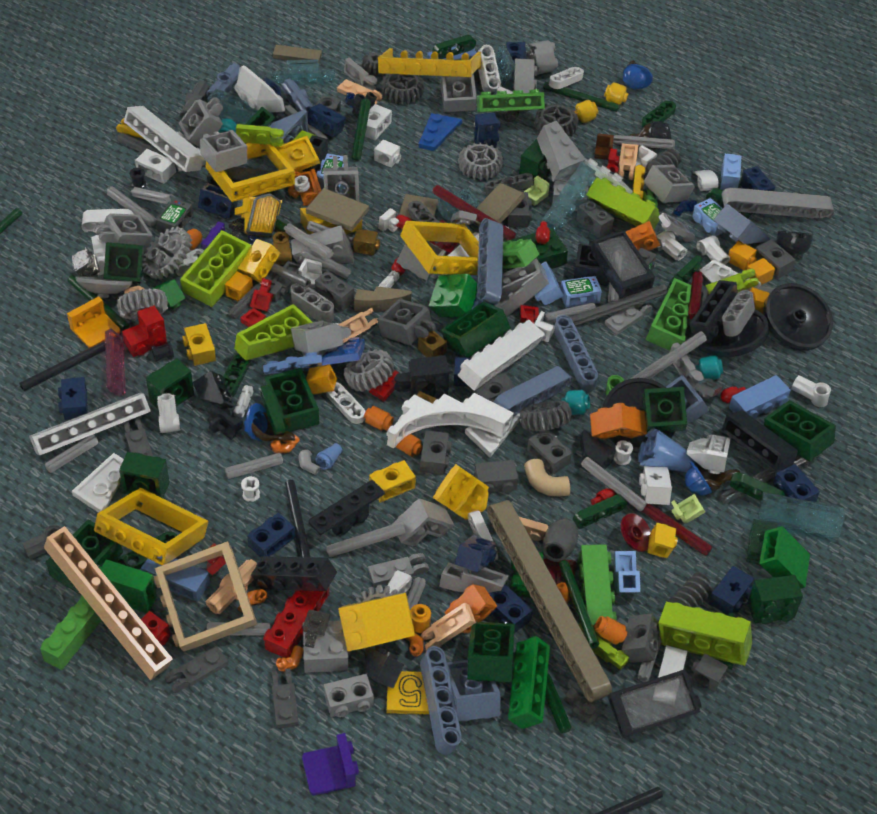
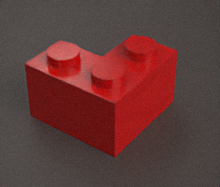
(146, 334)

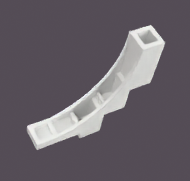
(473, 412)

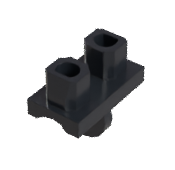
(356, 102)
(222, 421)

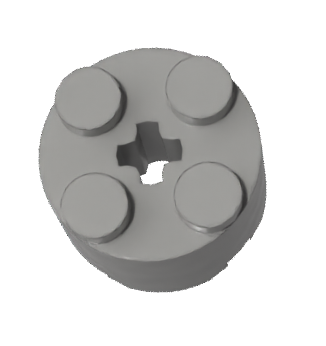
(543, 56)

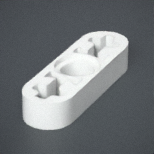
(566, 77)
(347, 411)
(479, 527)

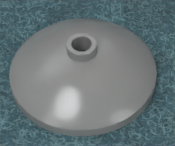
(103, 286)

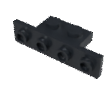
(347, 511)

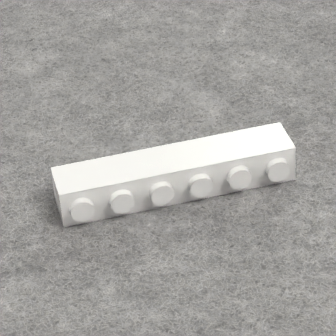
(164, 138)
(500, 354)
(89, 423)

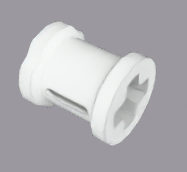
(623, 452)
(249, 486)

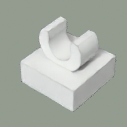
(388, 221)

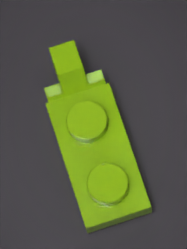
(609, 653)

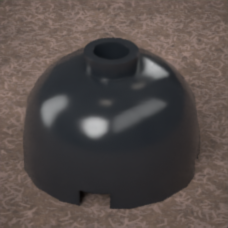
(794, 242)

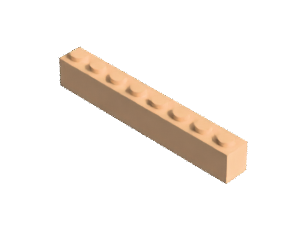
(107, 603)

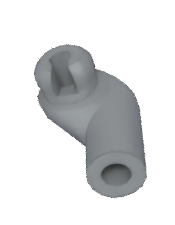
(305, 462)

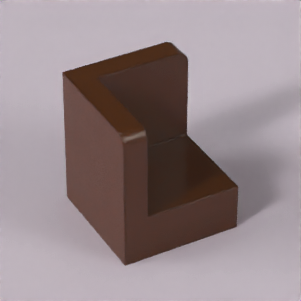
(603, 145)

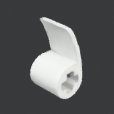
(706, 180)

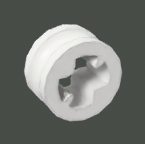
(301, 184)

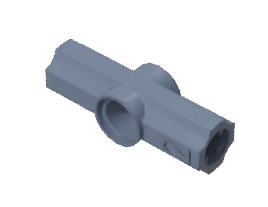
(225, 79)
(296, 96)

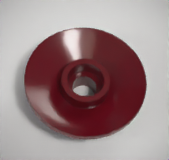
(635, 532)

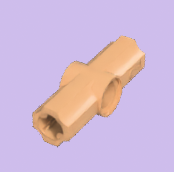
(226, 592)

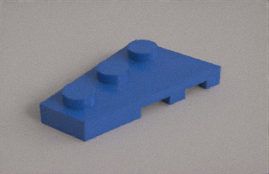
(437, 130)
(348, 352)

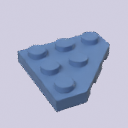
(309, 361)

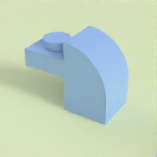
(625, 574)

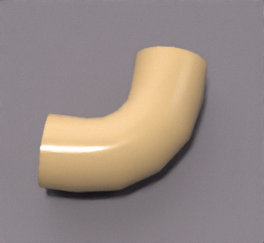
(545, 483)

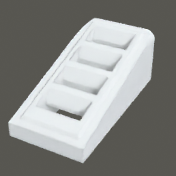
(400, 581)

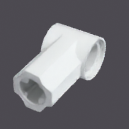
(670, 245)
(711, 247)
(818, 393)
(168, 416)

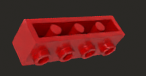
(289, 624)

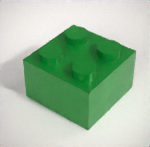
(453, 295)

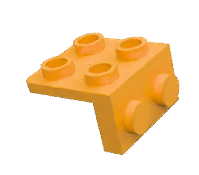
(91, 322)

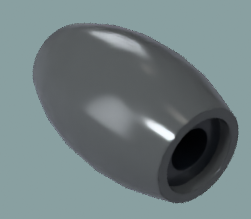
(560, 539)

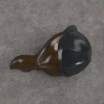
(655, 130)

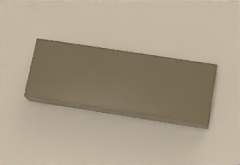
(296, 53)

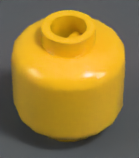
(616, 93)
(586, 111)

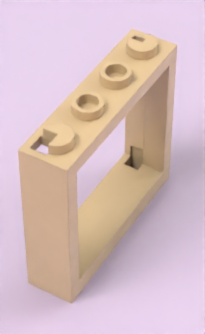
(217, 632)

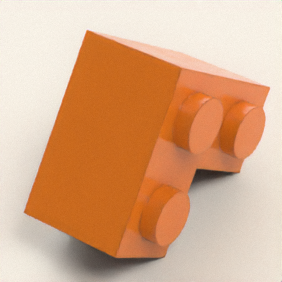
(618, 421)

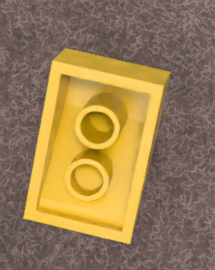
(376, 621)

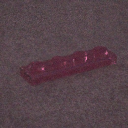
(115, 362)

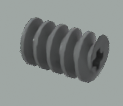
(668, 157)
(693, 591)

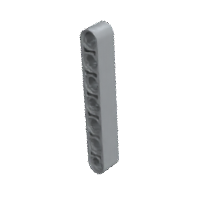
(778, 203)

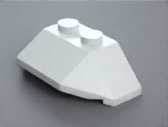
(257, 92)
(710, 452)

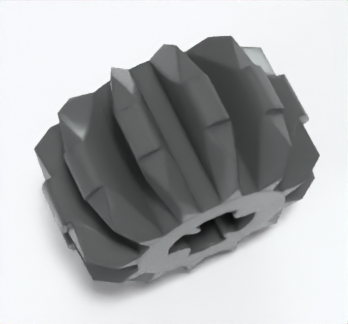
(370, 63)

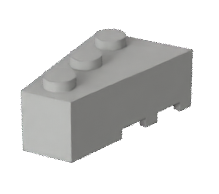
(524, 75)
(559, 151)
(334, 238)
(521, 285)

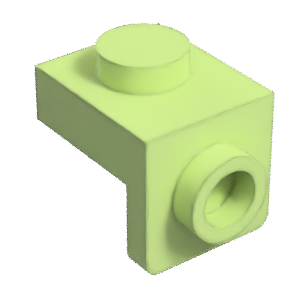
(538, 191)
(687, 509)

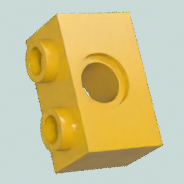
(259, 260)
(199, 343)
(394, 480)

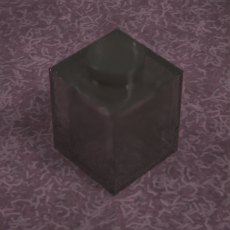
(85, 263)

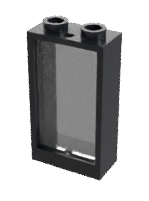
(622, 264)
(654, 703)

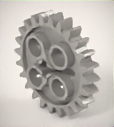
(173, 241)

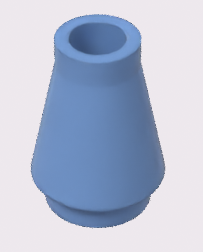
(327, 457)

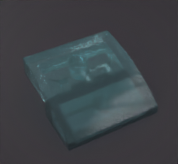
(504, 63)

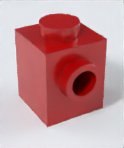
(157, 627)

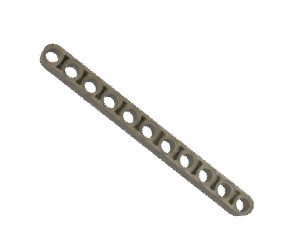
(549, 601)

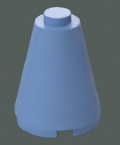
(663, 452)

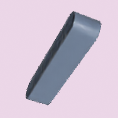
(490, 261)
(576, 353)
(534, 390)
(438, 709)

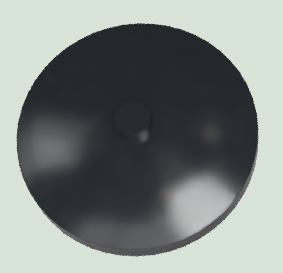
(798, 316)
(749, 339)
(631, 394)

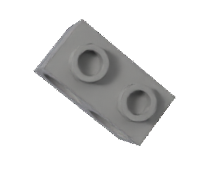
(347, 691)

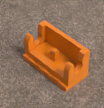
(309, 195)

